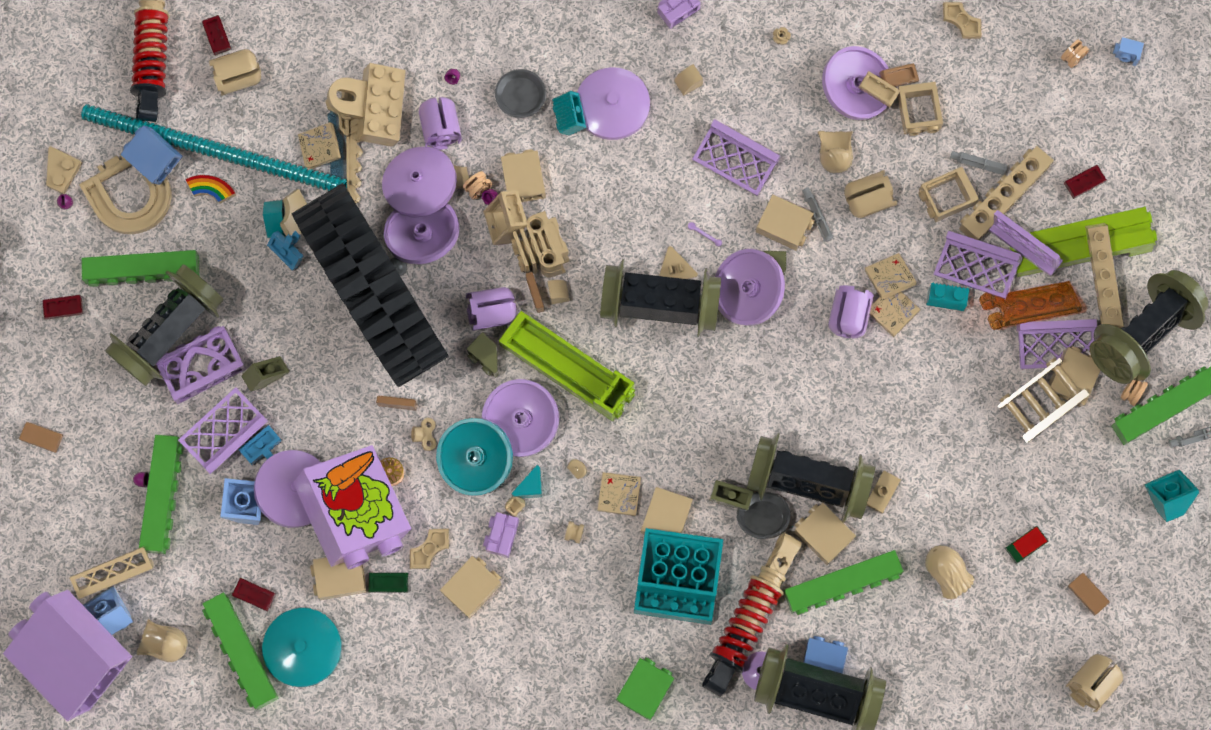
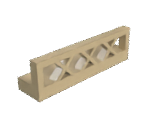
(115, 577)

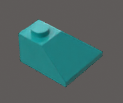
(1172, 495)

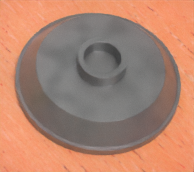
(520, 93)
(766, 517)

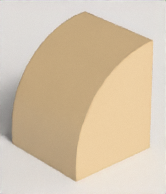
(688, 80)
(558, 291)

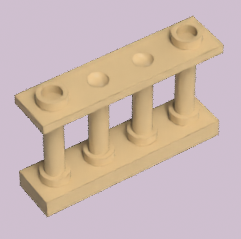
(1061, 406)

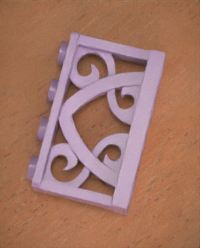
(226, 370)

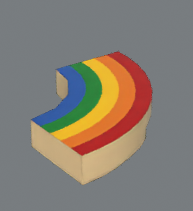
(210, 186)

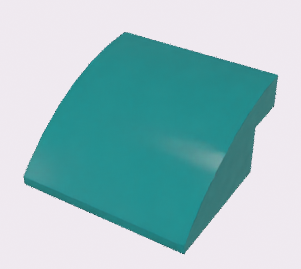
(679, 561)

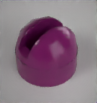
(449, 74)
(489, 195)
(67, 200)
(141, 479)

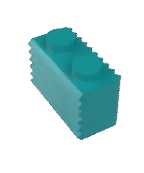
(569, 113)
(947, 296)

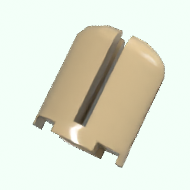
(236, 71)
(869, 194)
(1086, 677)

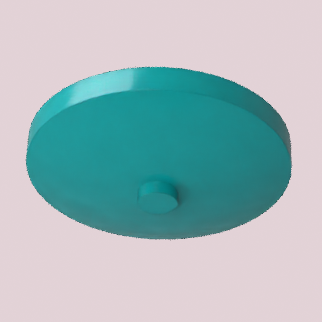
(474, 456)
(302, 647)

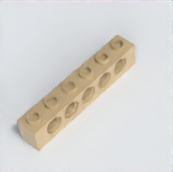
(1038, 160)
(1104, 274)

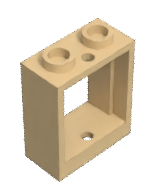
(919, 90)
(964, 185)
(506, 216)

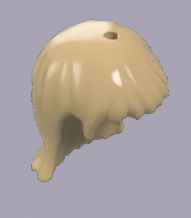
(836, 151)
(949, 571)
(162, 642)

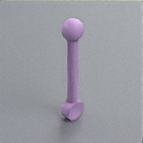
(691, 226)

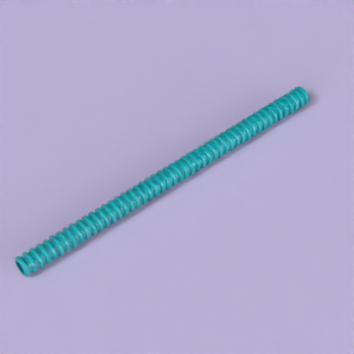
(213, 149)

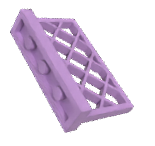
(745, 144)
(1025, 243)
(987, 251)
(1052, 327)
(235, 442)

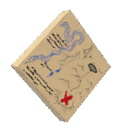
(319, 146)
(890, 276)
(893, 312)
(619, 494)

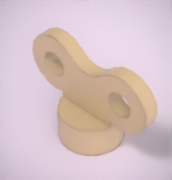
(424, 434)

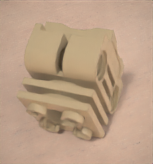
(541, 246)

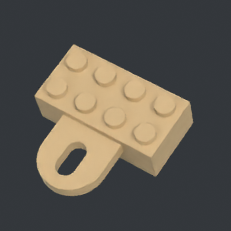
(375, 103)

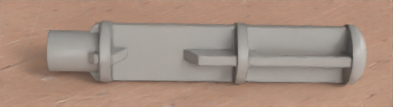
(979, 162)
(818, 216)
(1199, 435)

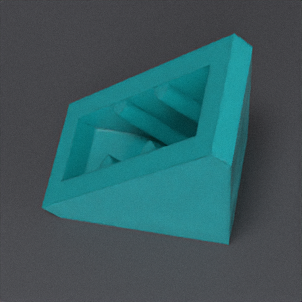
(273, 215)
(531, 486)

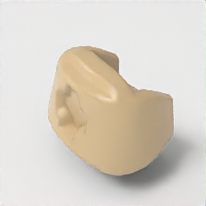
(577, 468)
(514, 505)

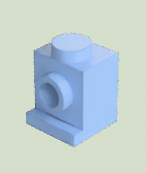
(1128, 50)

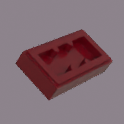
(216, 35)
(1085, 181)
(62, 307)
(253, 594)

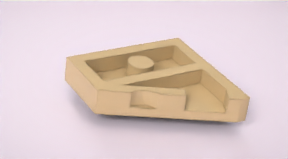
(61, 170)

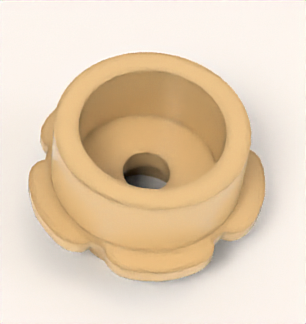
(781, 40)

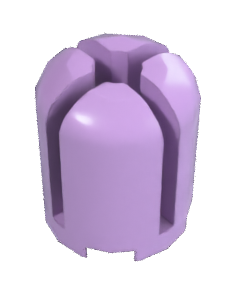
(439, 123)
(491, 308)
(850, 312)

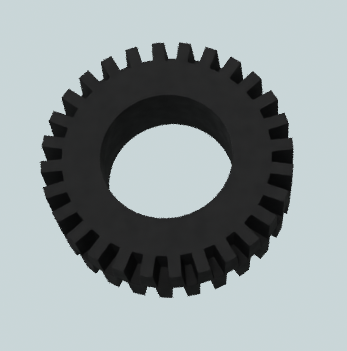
(369, 285)

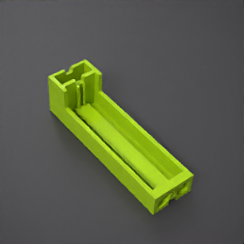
(1128, 233)
(568, 366)

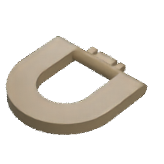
(120, 221)

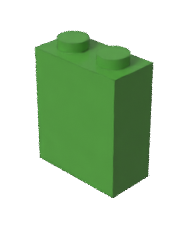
(645, 688)

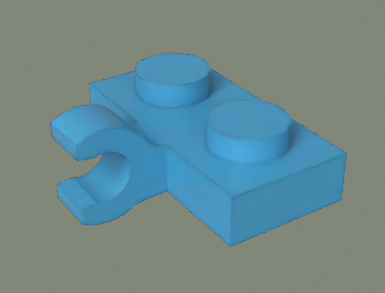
(285, 248)
(260, 445)

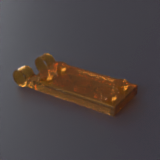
(1031, 304)

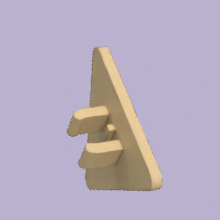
(676, 266)

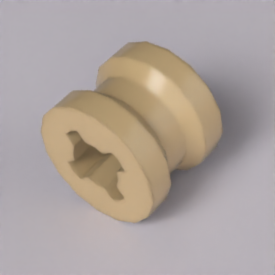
(574, 532)

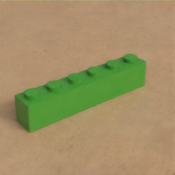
(136, 267)
(1163, 407)
(160, 494)
(842, 582)
(240, 651)

